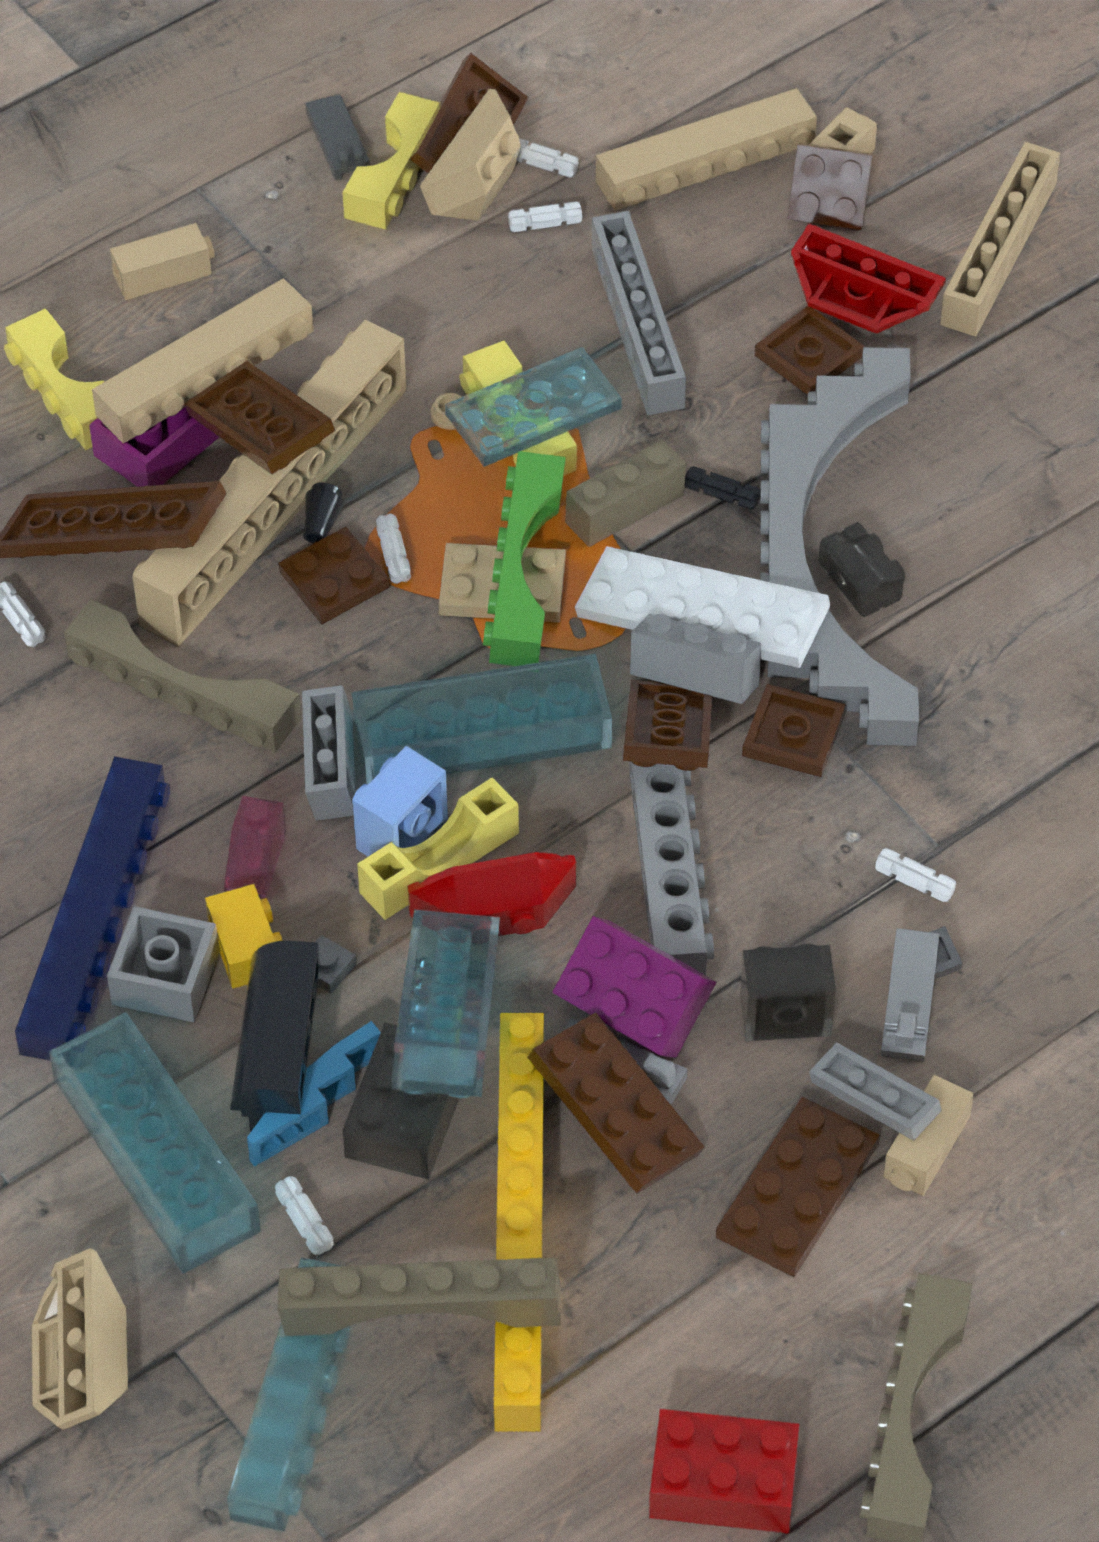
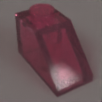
(255, 844)

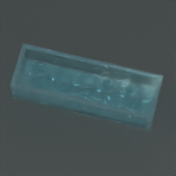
(487, 716)
(446, 1004)
(155, 1142)

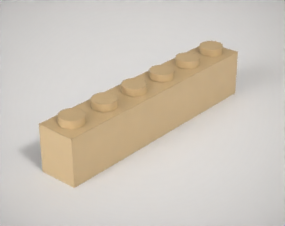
(705, 149)
(999, 239)
(189, 365)

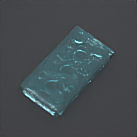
(533, 406)

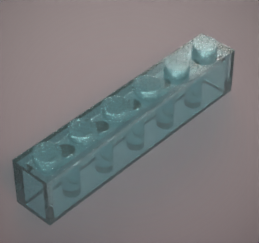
(284, 1424)

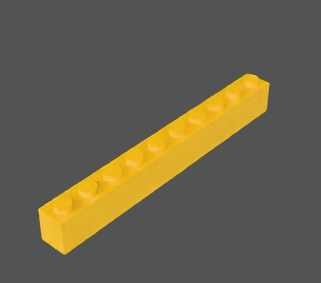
(519, 1214)

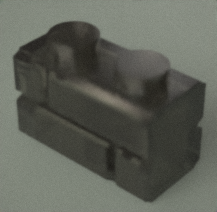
(862, 569)

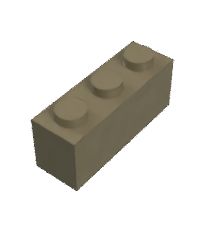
(625, 493)

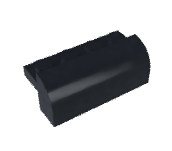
(276, 1030)

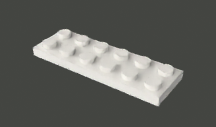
(633, 585)

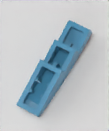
(325, 1083)

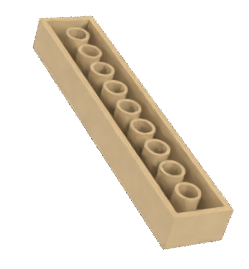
(354, 390)

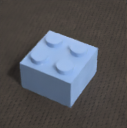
(400, 804)

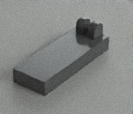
(336, 135)

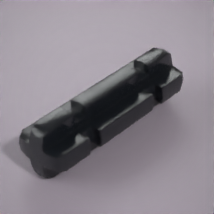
(722, 487)

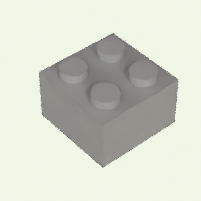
(163, 964)

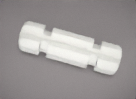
(548, 159)
(545, 216)
(393, 548)
(20, 616)
(915, 875)
(304, 1215)

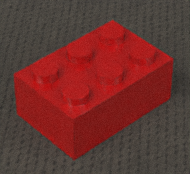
(724, 1471)

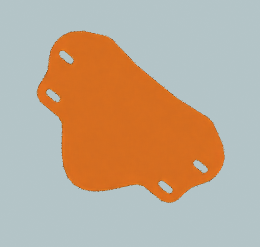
(463, 505)

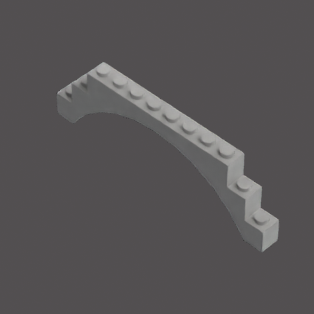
(799, 451)

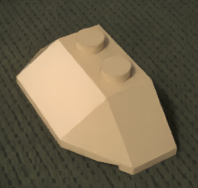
(474, 163)
(78, 1343)

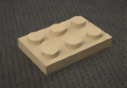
(469, 579)

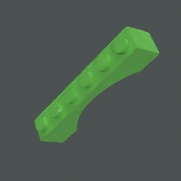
(518, 617)

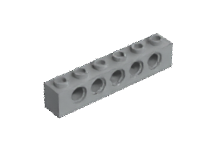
(638, 313)
(665, 878)

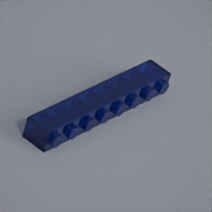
(93, 907)

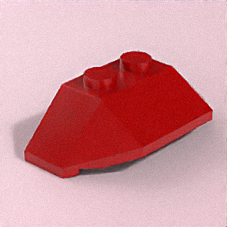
(860, 281)
(516, 888)

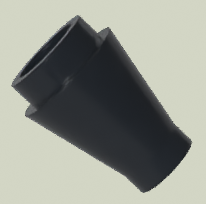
(321, 510)

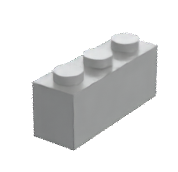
(695, 658)
(328, 752)

